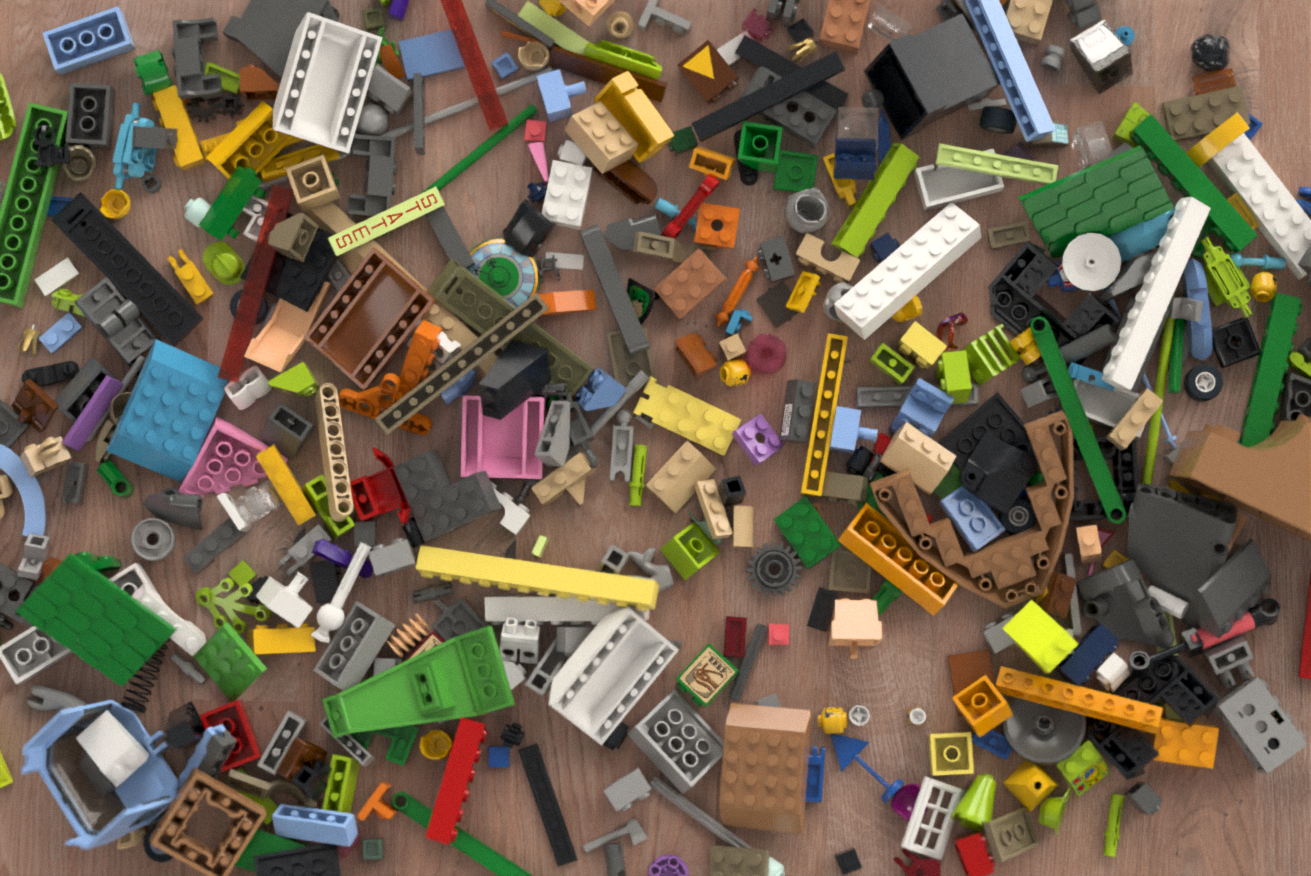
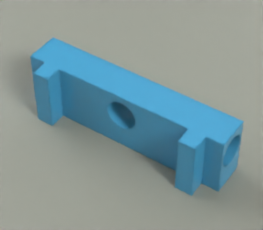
(1082, 373)

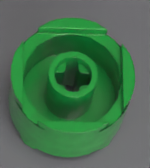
(153, 72)

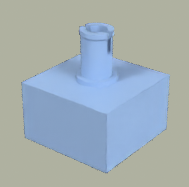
(557, 95)
(847, 430)

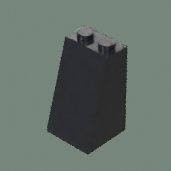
(514, 378)

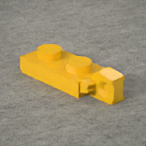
(844, 187)

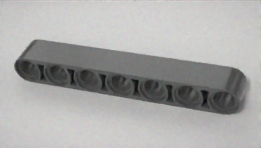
(614, 290)

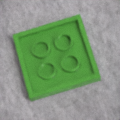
(230, 662)

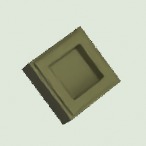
(374, 18)

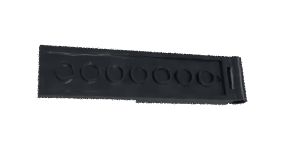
(127, 269)

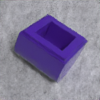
(398, 9)

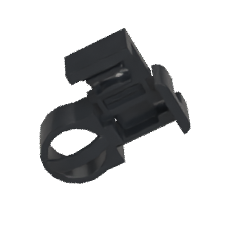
(48, 150)

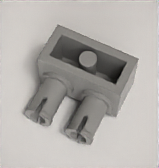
(1228, 655)

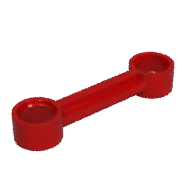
(704, 190)

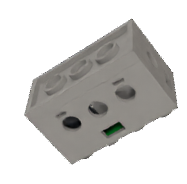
(1259, 725)

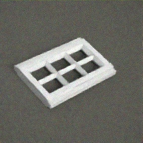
(917, 814)

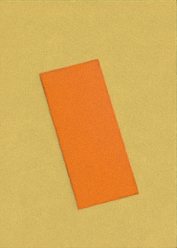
(518, 37)
(391, 61)

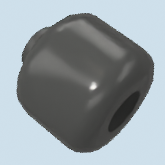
(872, 98)

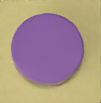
(668, 866)

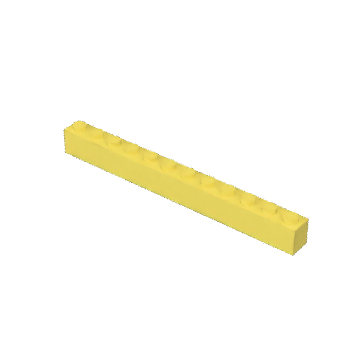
(537, 577)

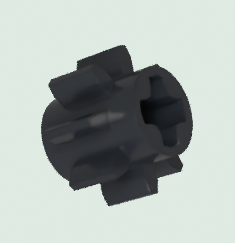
(234, 100)
(512, 735)

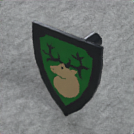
(641, 299)

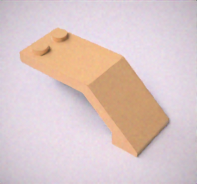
(284, 333)

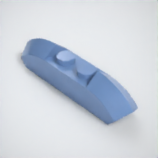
(1200, 331)

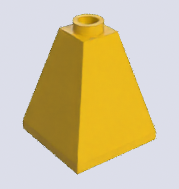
(1022, 782)

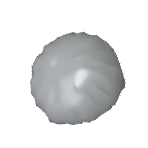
(372, 120)

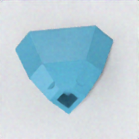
(1141, 236)

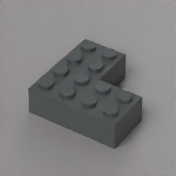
(438, 503)

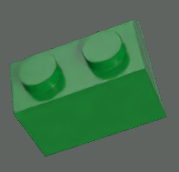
(760, 146)

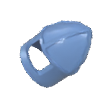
(460, 387)

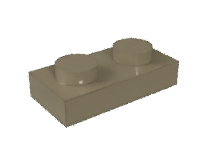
(1008, 235)

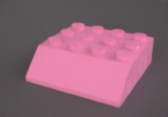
(502, 446)

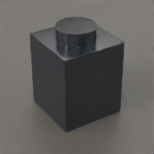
(731, 491)
(848, 861)

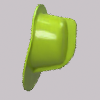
(223, 263)
(1052, 811)

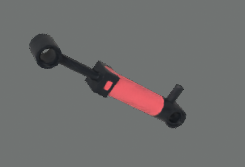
(1194, 640)

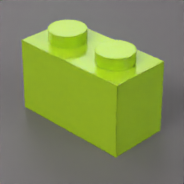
(891, 364)

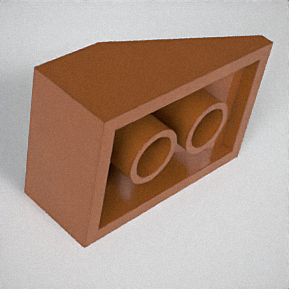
(695, 355)

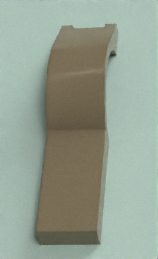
(666, 247)
(263, 789)

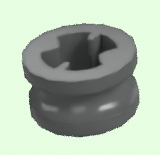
(148, 178)

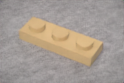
(713, 509)

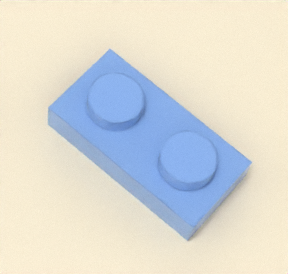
(61, 333)

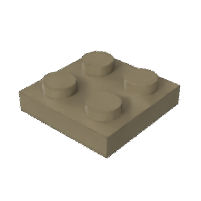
(849, 573)

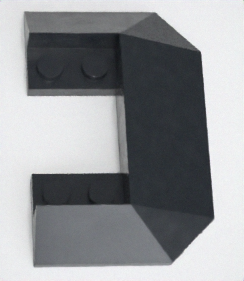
(1017, 303)
(1166, 682)

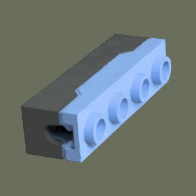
(210, 753)

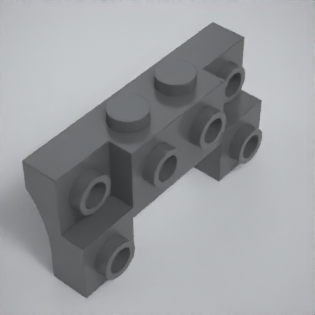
(190, 60)
(378, 175)

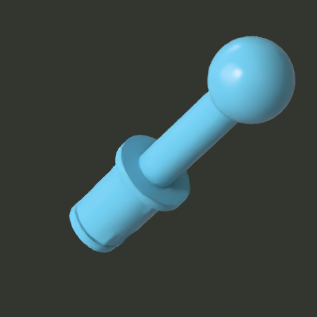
(671, 210)
(1265, 262)

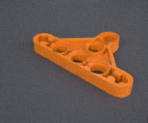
(376, 401)

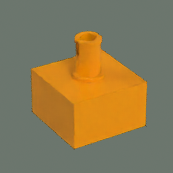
(982, 706)

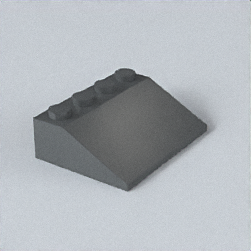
(1233, 590)

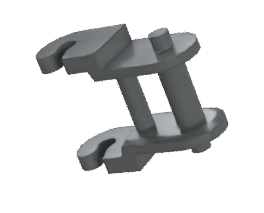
(551, 260)

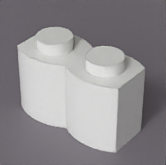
(251, 386)
(1112, 673)

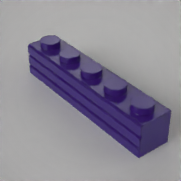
(339, 557)

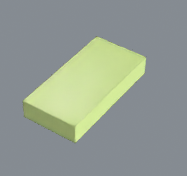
(540, 546)

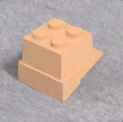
(855, 625)

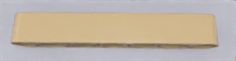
(330, 460)

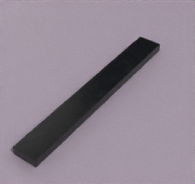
(768, 96)

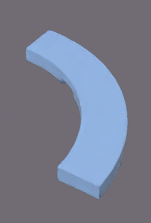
(29, 490)

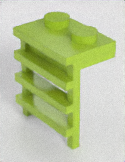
(982, 360)

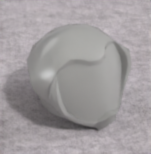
(813, 204)

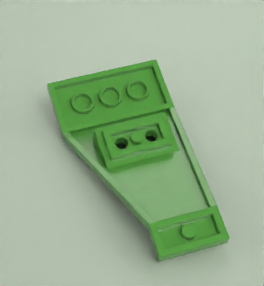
(461, 677)

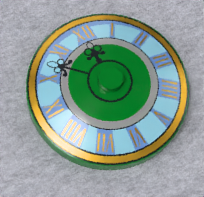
(505, 270)

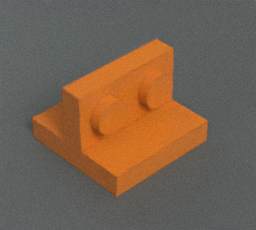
(377, 803)

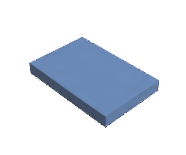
(431, 54)
(971, 518)

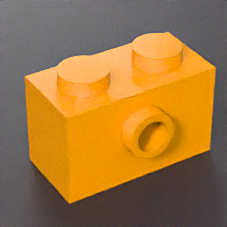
(712, 163)

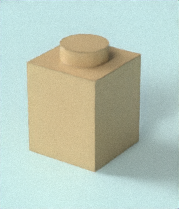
(732, 348)

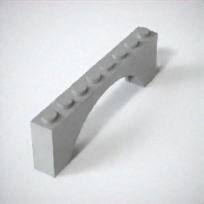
(553, 660)

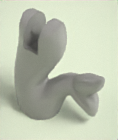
(658, 573)
(53, 699)

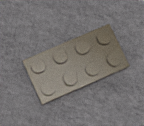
(1204, 112)

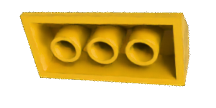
(250, 143)

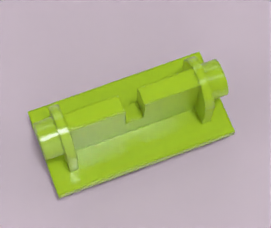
(64, 300)

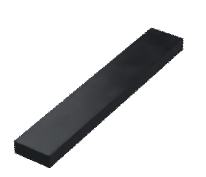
(763, 56)
(547, 804)

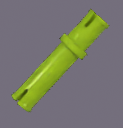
(638, 476)
(1114, 820)

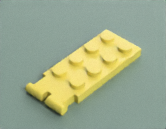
(688, 416)

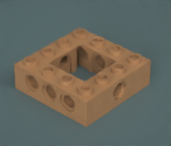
(211, 862)

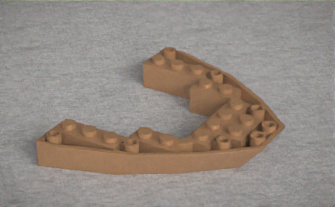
(1015, 565)

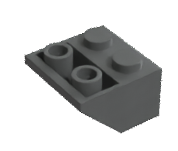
(286, 430)

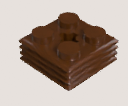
(298, 755)

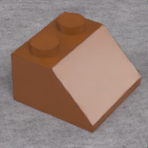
(257, 84)

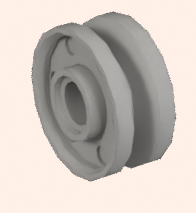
(142, 533)

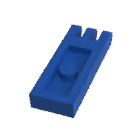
(815, 775)

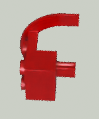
(379, 492)

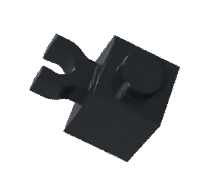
(310, 781)

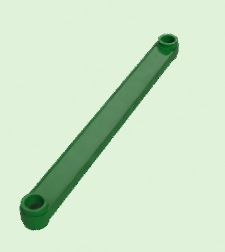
(1078, 419)
(464, 841)

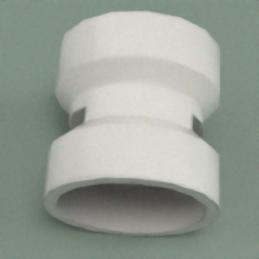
(858, 715)

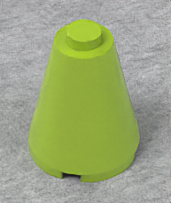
(977, 803)

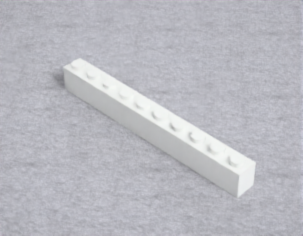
(1155, 293)

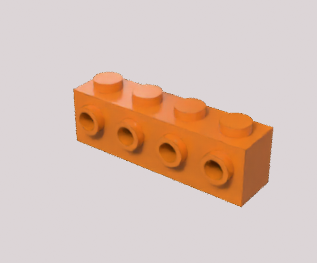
(419, 356)

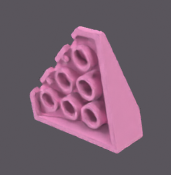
(224, 461)

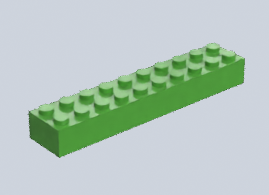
(27, 203)

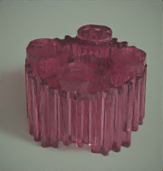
(761, 344)

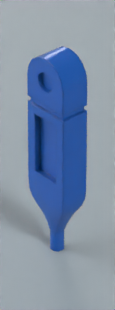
(883, 137)

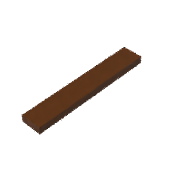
(603, 72)

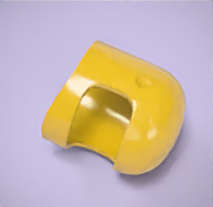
(909, 310)

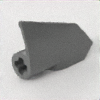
(623, 232)
(176, 507)

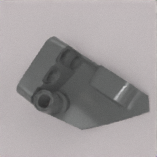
(1125, 605)

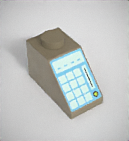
(1056, 138)

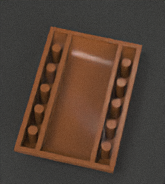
(370, 319)

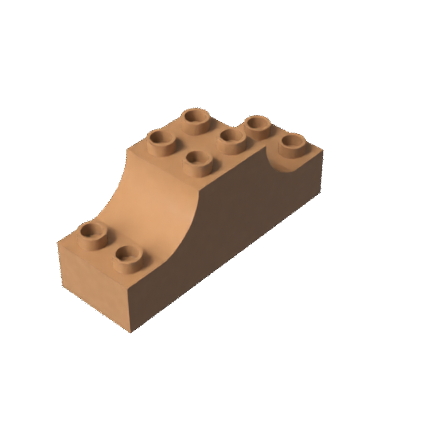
(1263, 479)

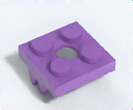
(758, 451)

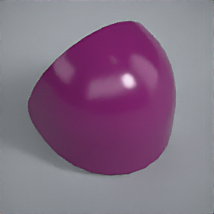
(905, 800)

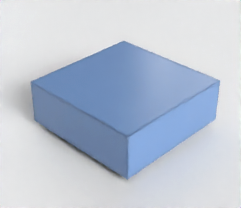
(504, 66)

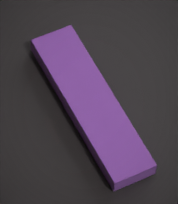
(92, 413)

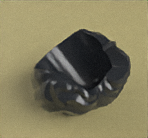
(1210, 52)

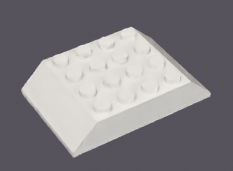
(325, 82)
(610, 673)

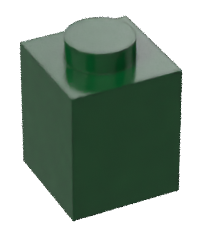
(683, 141)

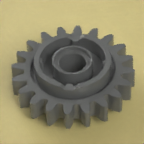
(771, 582)

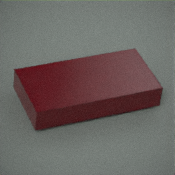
(735, 637)

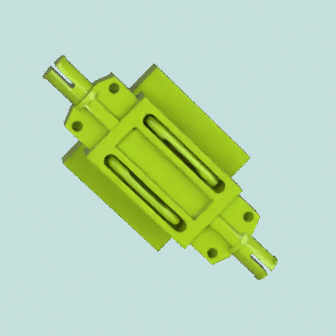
(1224, 280)

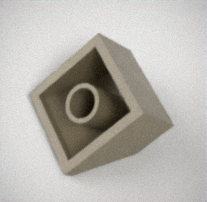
(293, 236)

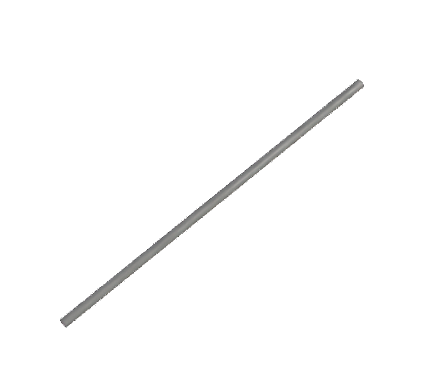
(433, 117)

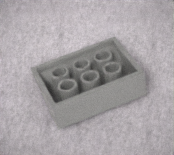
(678, 741)

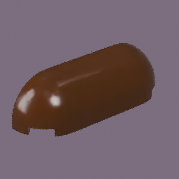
(631, 182)

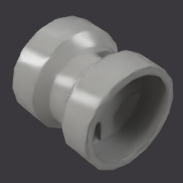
(1053, 57)

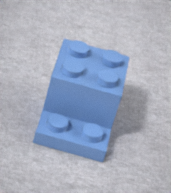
(922, 408)

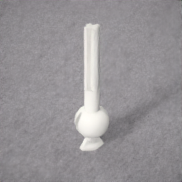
(331, 615)

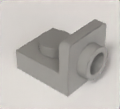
(1185, 308)

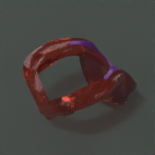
(956, 320)

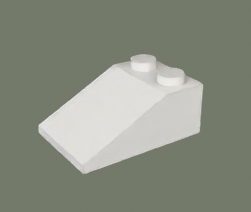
(112, 748)

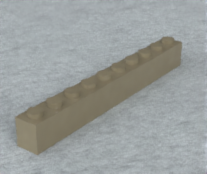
(461, 363)

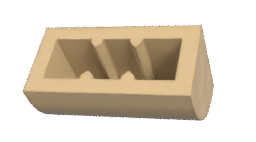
(742, 527)

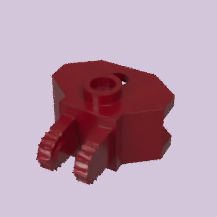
(919, 867)

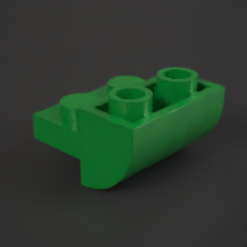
(98, 563)

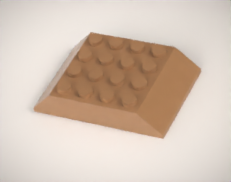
(765, 768)

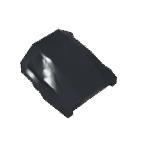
(528, 230)

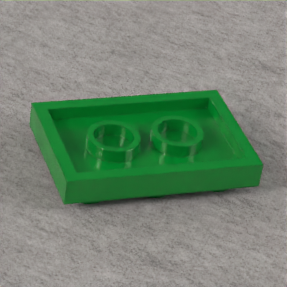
(807, 532)

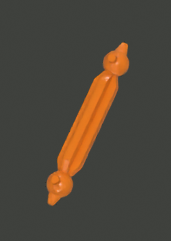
(737, 292)

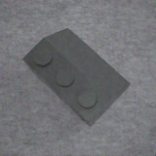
(82, 388)

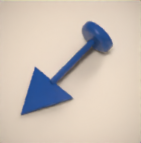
(848, 749)

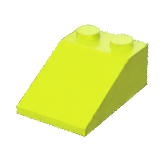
(1040, 636)

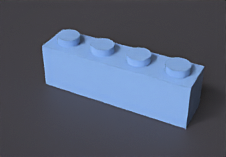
(315, 825)

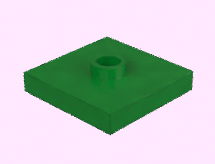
(795, 171)

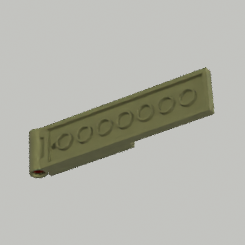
(484, 308)

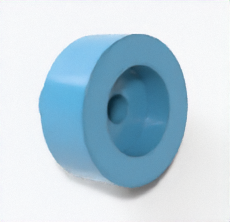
(1125, 30)

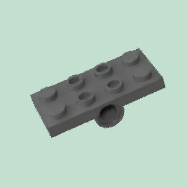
(116, 320)

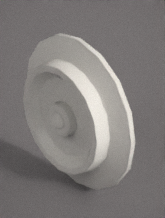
(1091, 262)

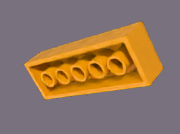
(890, 554)

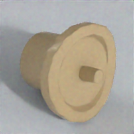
(620, 24)

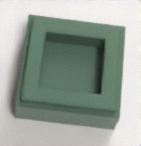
(372, 849)

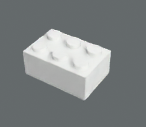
(567, 194)

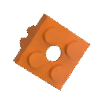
(720, 239)

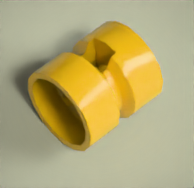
(1026, 345)

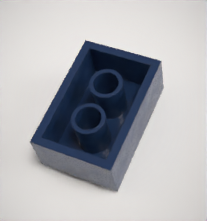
(1088, 655)

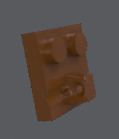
(34, 406)

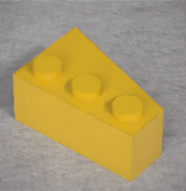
(281, 639)

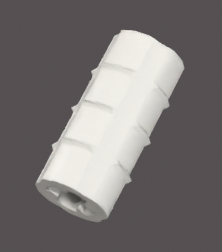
(1168, 602)

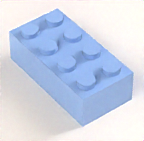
(88, 40)

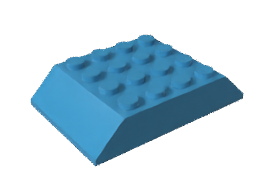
(168, 412)

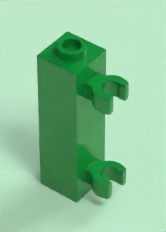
(231, 202)

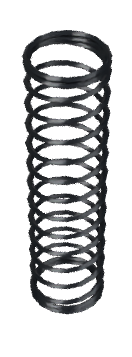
(137, 708)

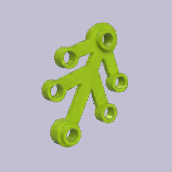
(230, 604)

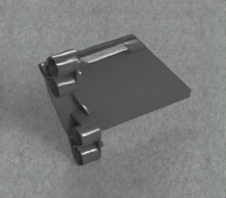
(270, 27)

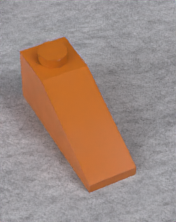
(568, 302)

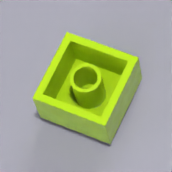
(954, 375)

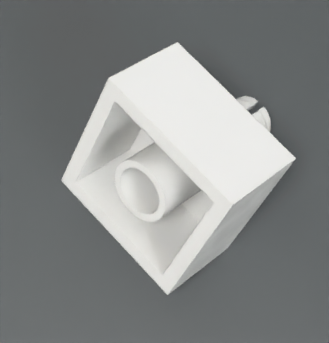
(285, 599)

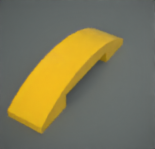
(1217, 140)

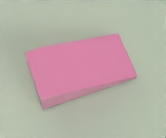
(538, 153)

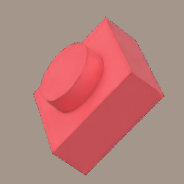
(535, 131)
(778, 634)

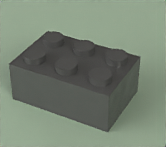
(90, 115)

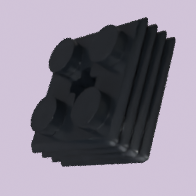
(1238, 330)

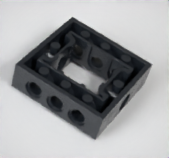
(1125, 479)

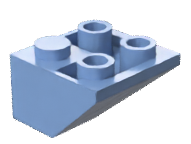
(599, 391)

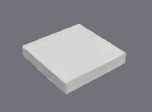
(227, 502)

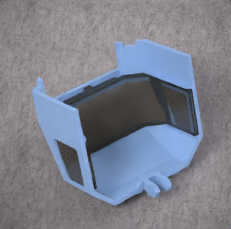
(97, 819)

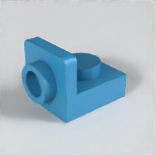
(734, 324)

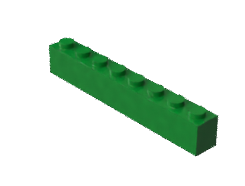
(1192, 182)
(1270, 369)

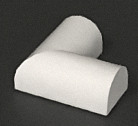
(256, 208)

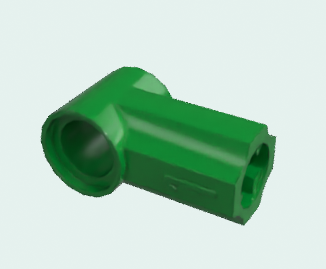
(115, 478)
(885, 596)

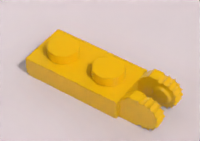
(191, 279)

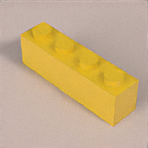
(175, 116)
(286, 484)

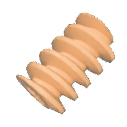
(409, 635)

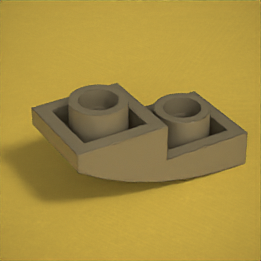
(105, 435)

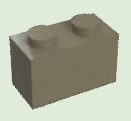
(845, 487)

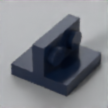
(854, 158)

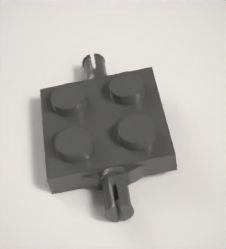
(456, 620)

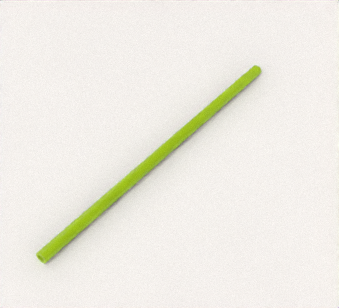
(1159, 391)

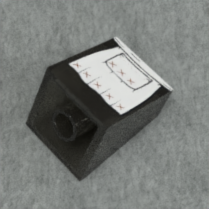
(1102, 56)

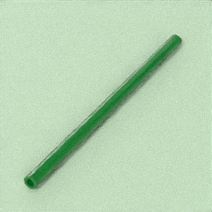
(483, 149)

